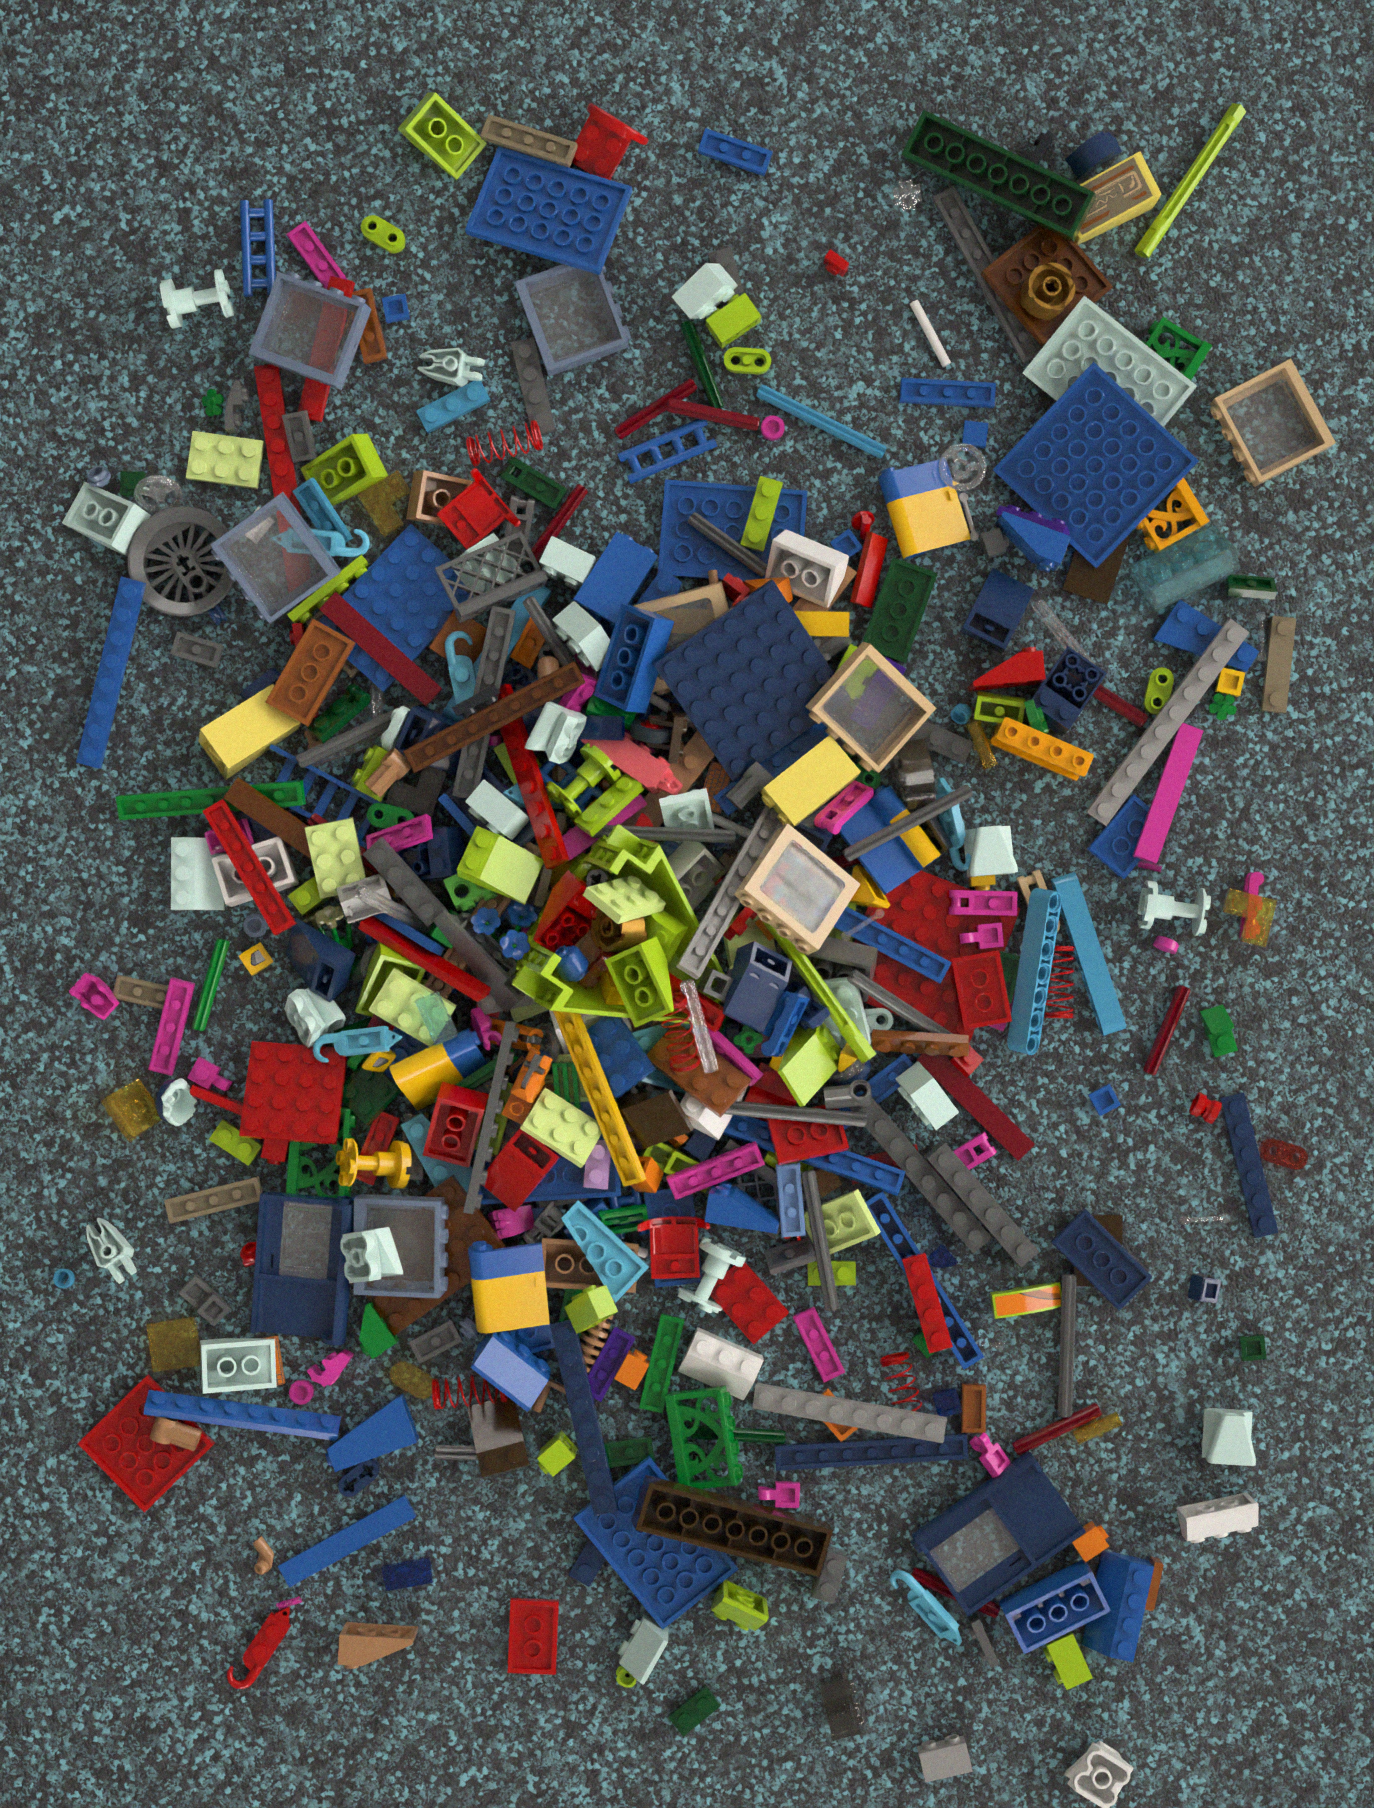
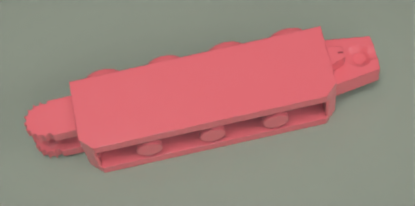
(639, 764)

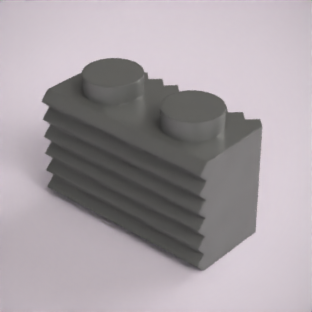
(827, 1584)

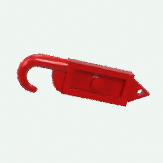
(262, 1647)

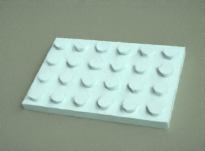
(1095, 337)

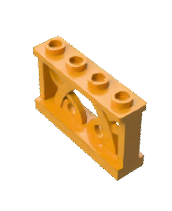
(1189, 509)
(1041, 749)

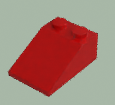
(1022, 669)
(769, 1089)
(455, 1124)

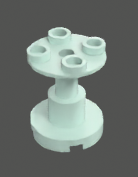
(187, 300)
(1164, 907)
(715, 1267)

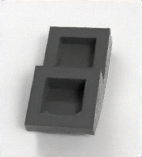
(204, 1299)

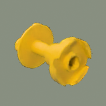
(388, 1164)

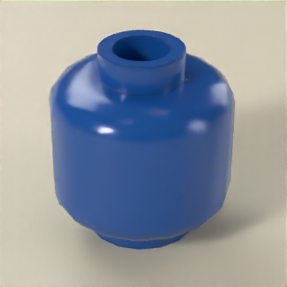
(573, 963)

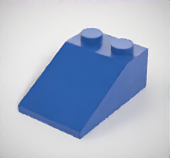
(1036, 542)
(736, 1208)

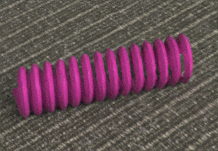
(1151, 868)
(295, 1601)

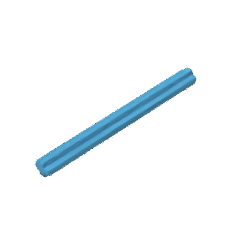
(821, 421)

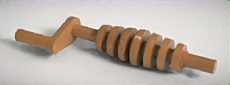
(588, 1348)

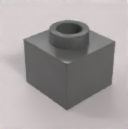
(993, 543)
(721, 983)

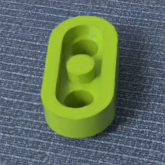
(382, 233)
(747, 358)
(1157, 690)

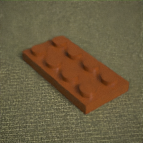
(310, 672)
(713, 1090)

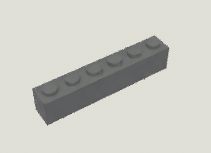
(981, 1203)

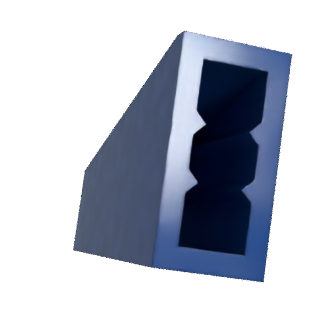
(377, 1435)

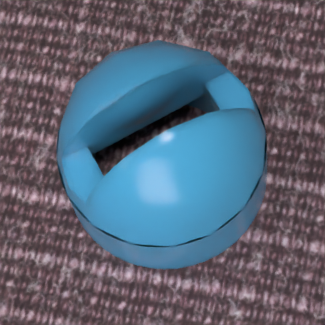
(958, 712)
(61, 1275)

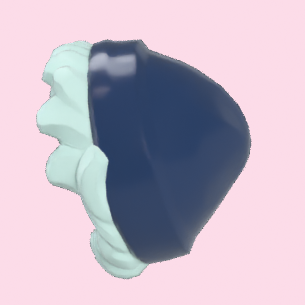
(174, 1102)

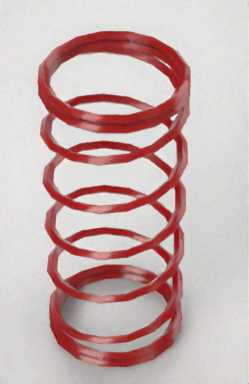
(474, 455)
(1062, 1014)
(677, 1058)
(898, 1357)
(436, 1393)

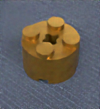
(1048, 303)
(617, 937)

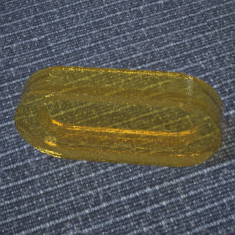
(411, 1379)

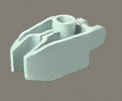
(451, 366)
(110, 1249)

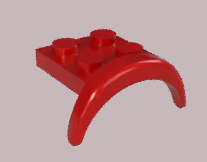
(603, 142)
(475, 512)
(674, 1245)

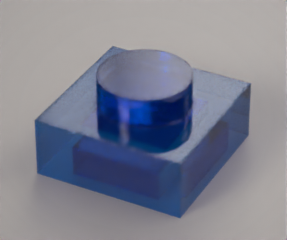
(947, 1402)

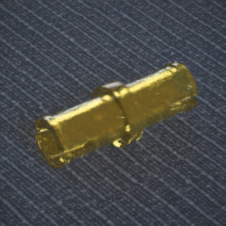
(982, 744)
(1097, 1428)

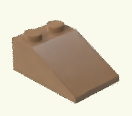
(430, 494)
(368, 1642)

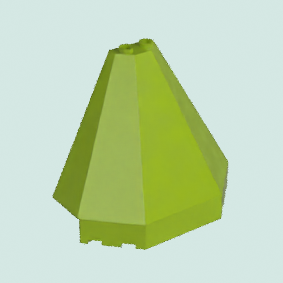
(621, 856)

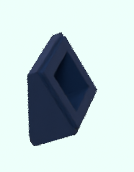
(1204, 1288)

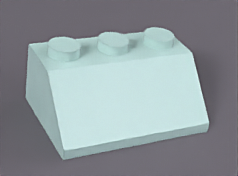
(193, 876)

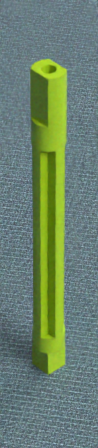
(1190, 181)
(825, 996)

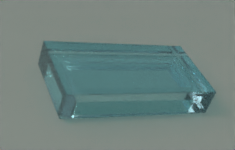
(436, 1018)

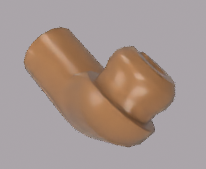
(265, 1557)

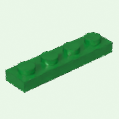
(661, 1363)

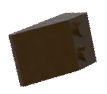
(652, 1117)
(498, 1437)

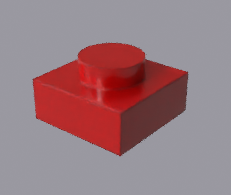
(835, 264)
(967, 1064)

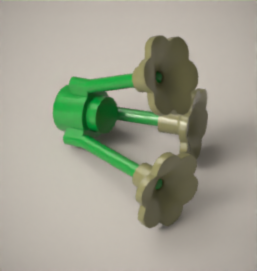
(329, 916)

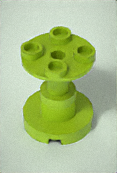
(589, 774)

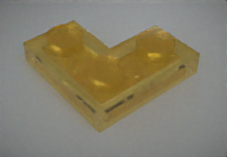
(379, 499)
(1258, 915)

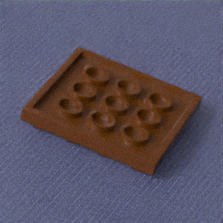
(1037, 249)

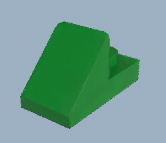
(1218, 1030)

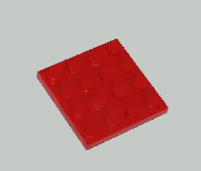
(293, 1093)
(131, 1458)

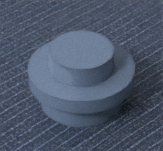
(98, 476)
(255, 925)
(468, 1328)

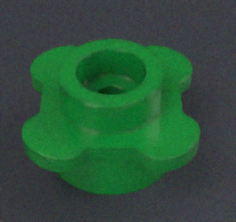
(748, 1045)

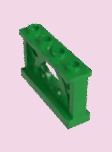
(1188, 358)
(297, 1179)
(687, 1467)

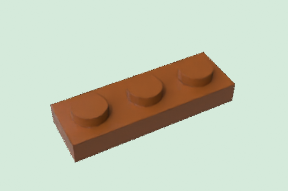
(372, 339)

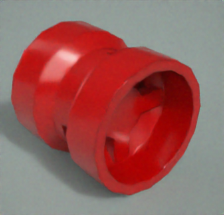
(1205, 1108)

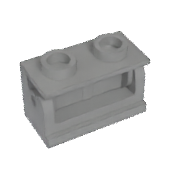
(355, 908)
(944, 1758)

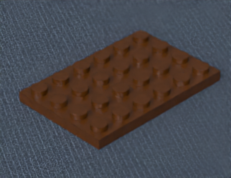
(463, 1232)

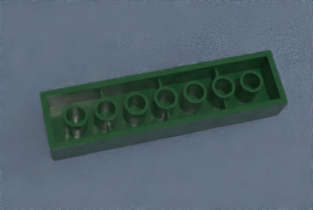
(999, 175)

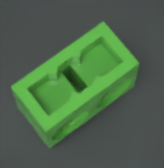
(474, 895)

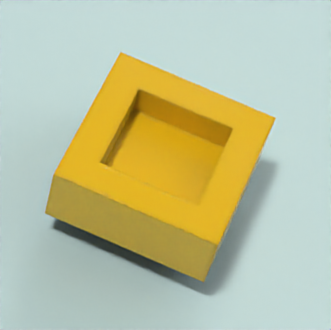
(1230, 682)
(982, 883)

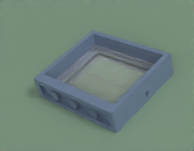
(572, 316)
(310, 329)
(275, 558)
(419, 1238)

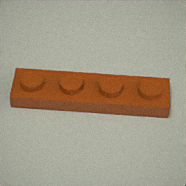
(920, 1042)

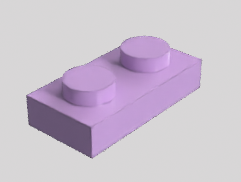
(598, 1167)

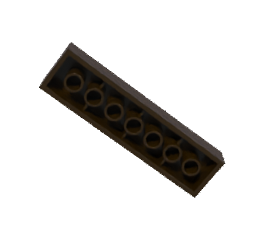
(731, 1525)

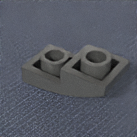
(236, 401)

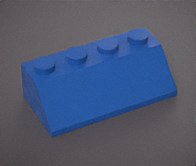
(628, 669)
(1125, 1586)
(1054, 1606)

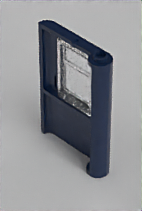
(307, 1283)
(998, 1533)

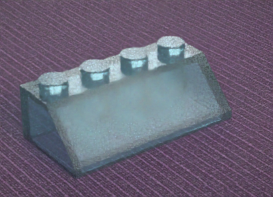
(1185, 567)

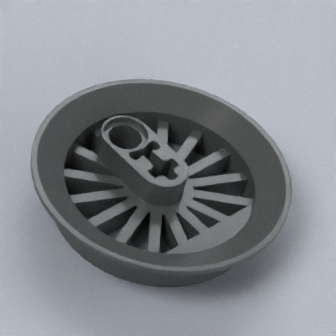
(163, 529)

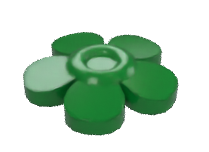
(213, 403)
(1222, 706)

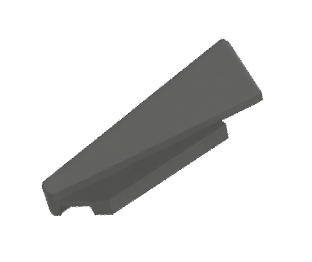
(482, 956)

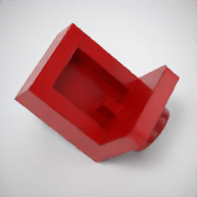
(735, 588)

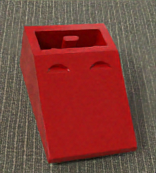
(566, 914)
(519, 1169)

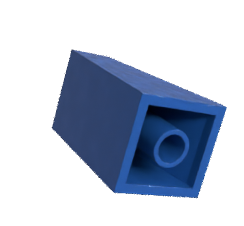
(615, 580)

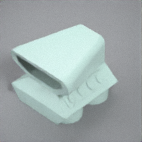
(556, 732)
(990, 851)
(312, 1015)
(370, 1255)
(1227, 1437)

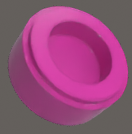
(772, 428)
(1166, 944)
(301, 1391)

